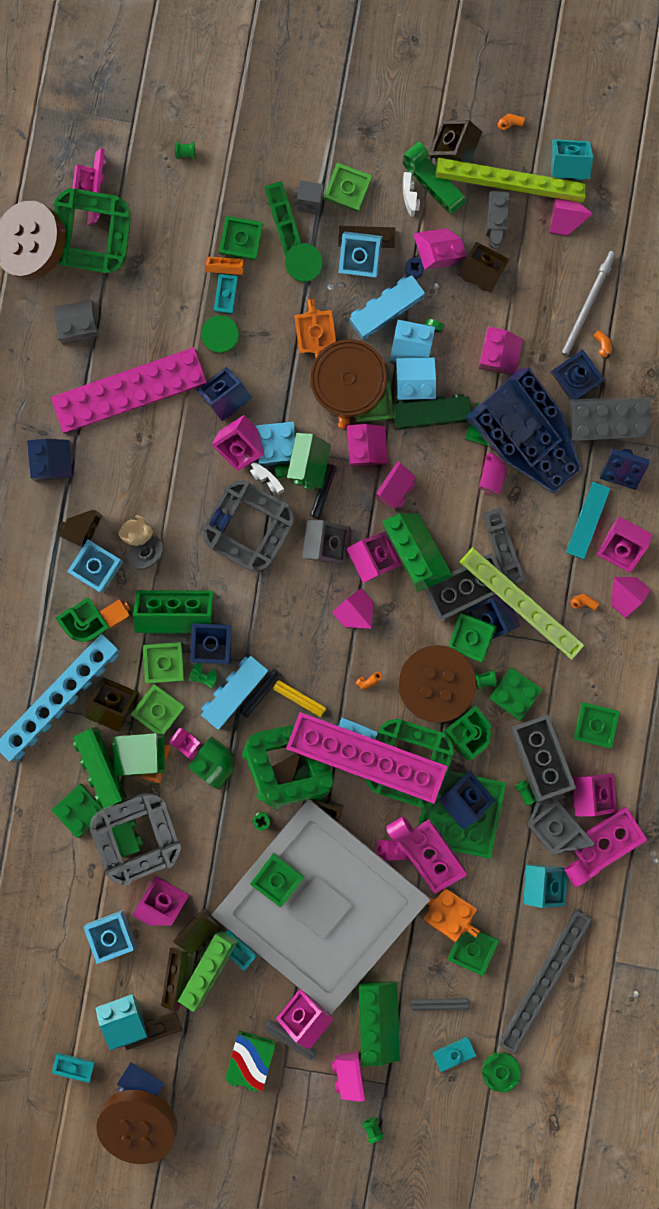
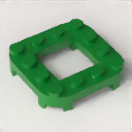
(118, 233)
(416, 735)
(264, 777)

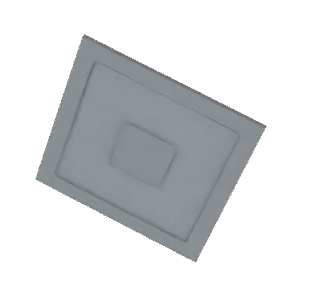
(335, 918)

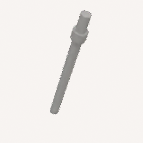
(604, 271)

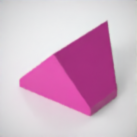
(567, 216)
(628, 594)
(355, 611)

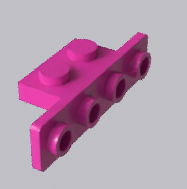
(90, 180)

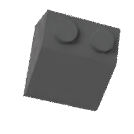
(76, 322)
(326, 542)

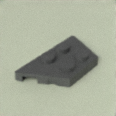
(557, 828)

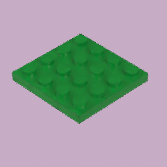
(479, 836)

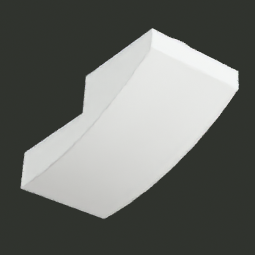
(410, 198)
(263, 474)

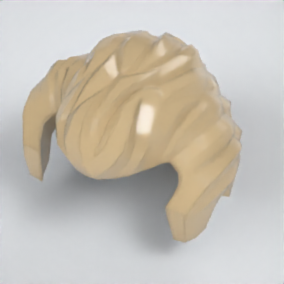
(136, 531)

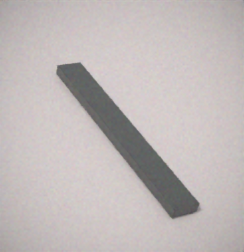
(544, 981)

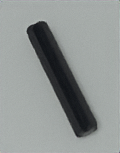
(322, 493)
(260, 693)

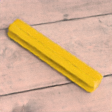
(299, 698)

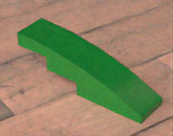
(282, 216)

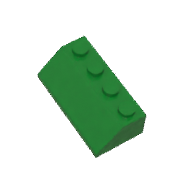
(416, 550)
(171, 610)
(99, 766)
(379, 1023)

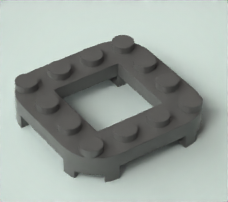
(272, 541)
(147, 863)

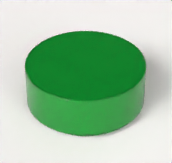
(439, 327)

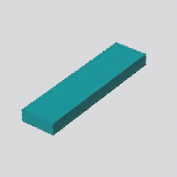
(587, 520)

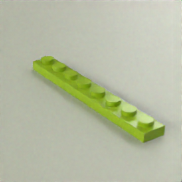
(510, 180)
(521, 603)

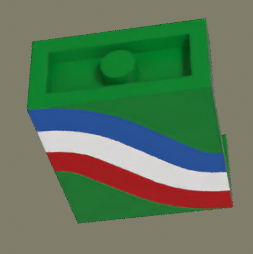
(250, 1061)

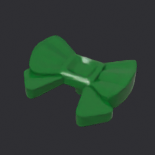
(196, 675)

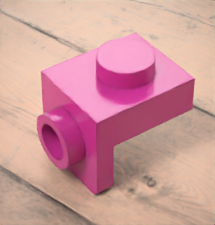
(186, 743)
(389, 850)

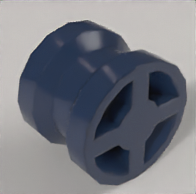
(416, 271)
(220, 519)

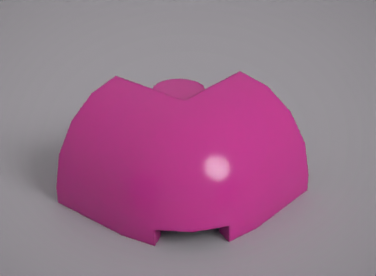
(492, 475)

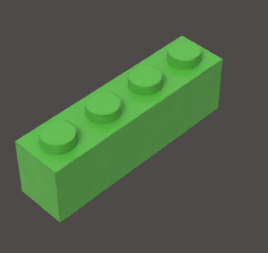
(208, 971)

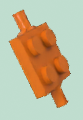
(314, 329)
(451, 915)

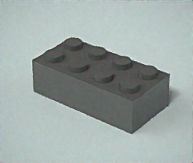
(609, 418)
(458, 591)
(542, 758)

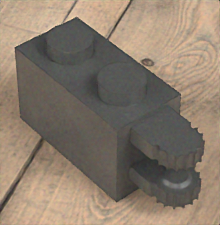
(497, 217)

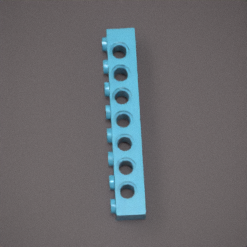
(101, 644)

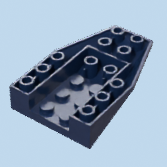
(528, 430)

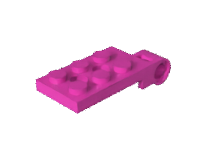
(419, 839)
(593, 858)

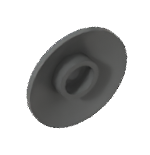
(147, 554)

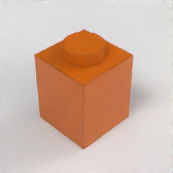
(116, 613)

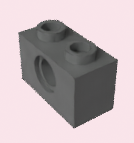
(309, 197)

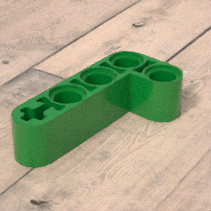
(424, 171)

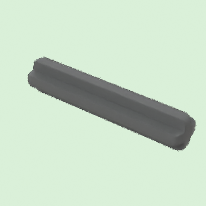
(439, 1004)
(283, 1036)

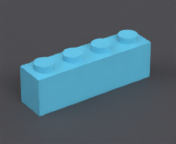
(387, 307)
(234, 693)

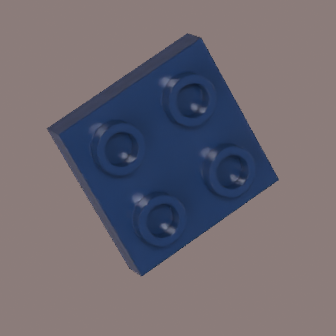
(577, 375)
(624, 468)

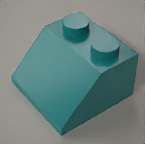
(571, 159)
(545, 886)
(121, 1022)

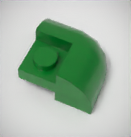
(82, 621)
(470, 733)
(213, 763)

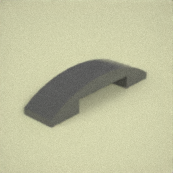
(502, 545)

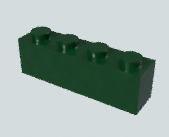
(431, 412)

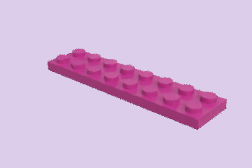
(128, 390)
(366, 757)

